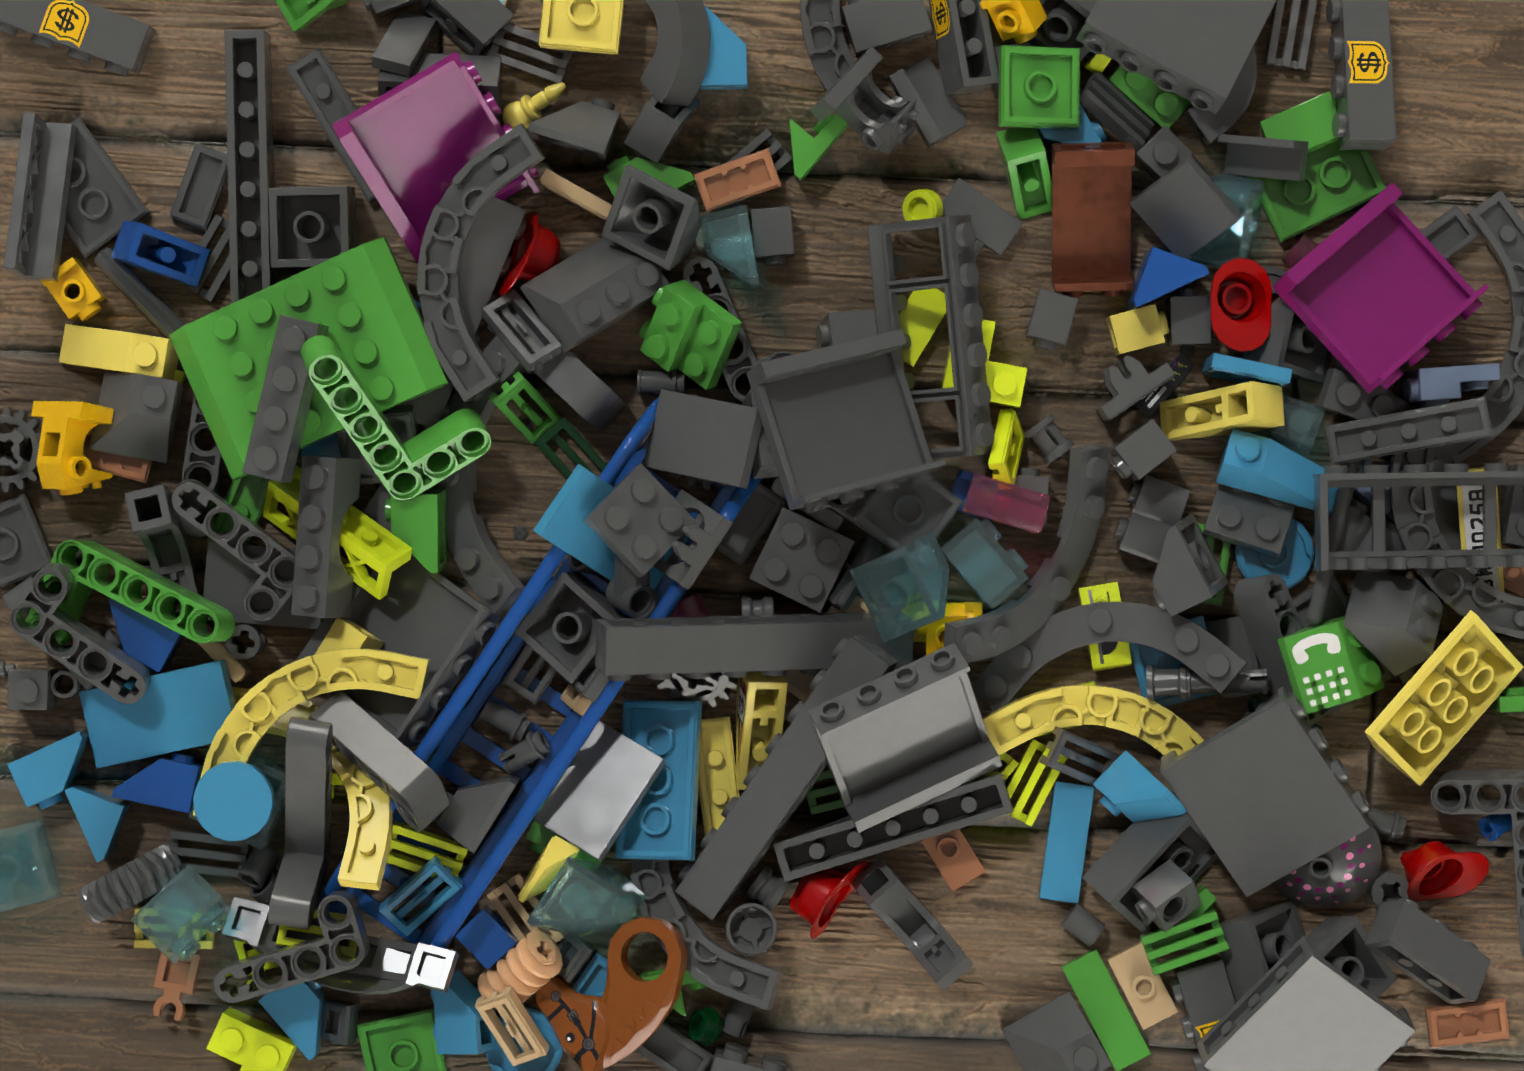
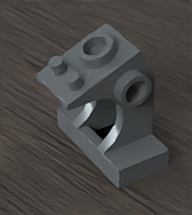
(854, 86)

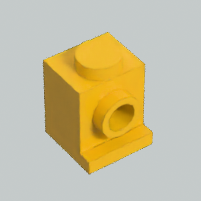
(1015, 18)
(90, 295)

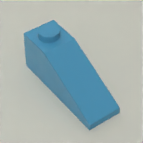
(1269, 470)

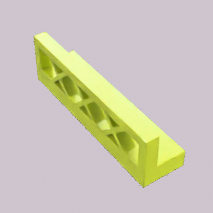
(359, 536)

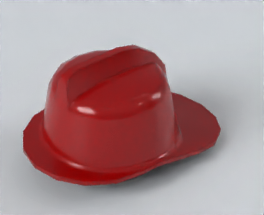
(531, 254)
(1241, 304)
(1440, 872)
(821, 895)

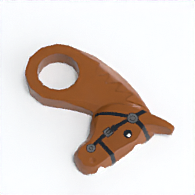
(611, 1027)

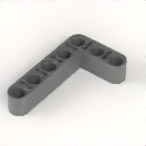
(1475, 802)
(306, 823)

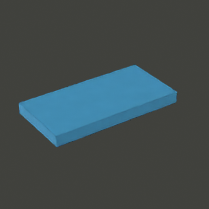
(565, 526)
(174, 714)
(667, 815)

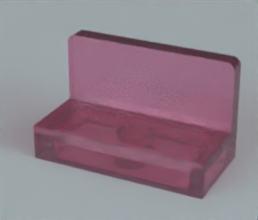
(1006, 503)

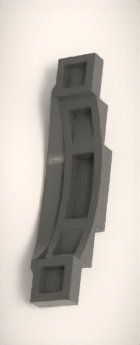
(385, 969)

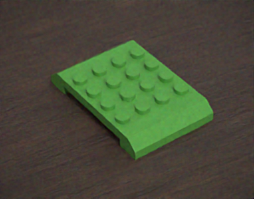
(368, 319)

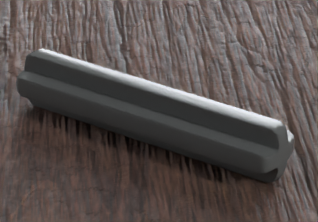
(138, 292)

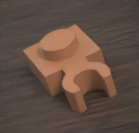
(175, 981)

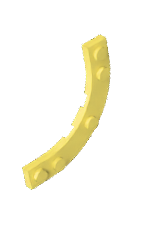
(305, 679)
(1089, 706)
(368, 807)

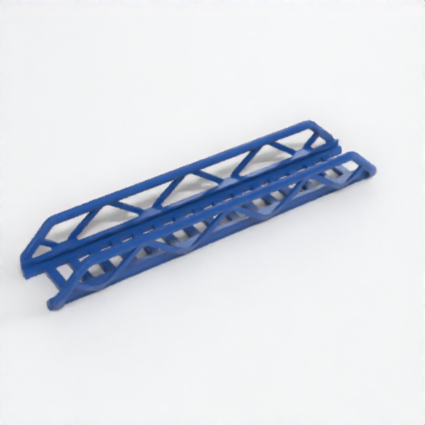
(456, 722)

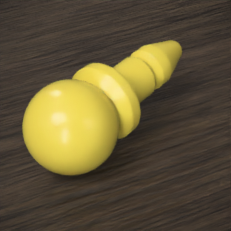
(530, 108)

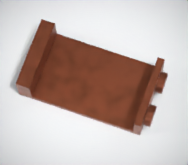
(1091, 217)

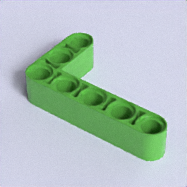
(374, 431)
(127, 591)

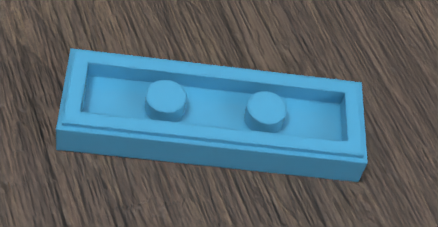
(1066, 842)

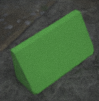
(1304, 122)

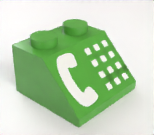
(1329, 665)

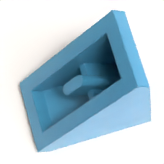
(98, 817)

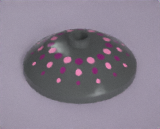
(1347, 877)

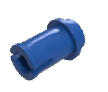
(1495, 825)

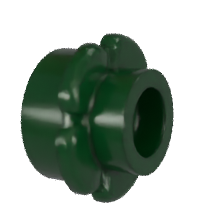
(705, 1026)

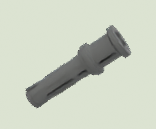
(1185, 682)

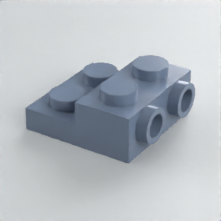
(1442, 384)

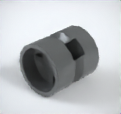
(750, 930)

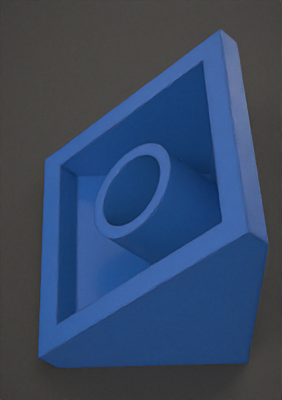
(1161, 274)

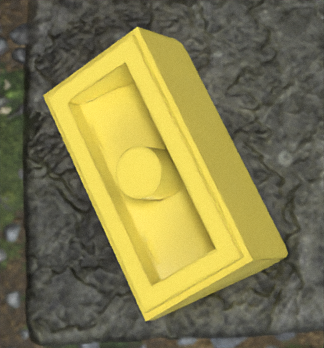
(547, 867)

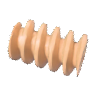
(523, 967)

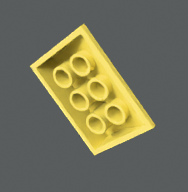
(1443, 699)

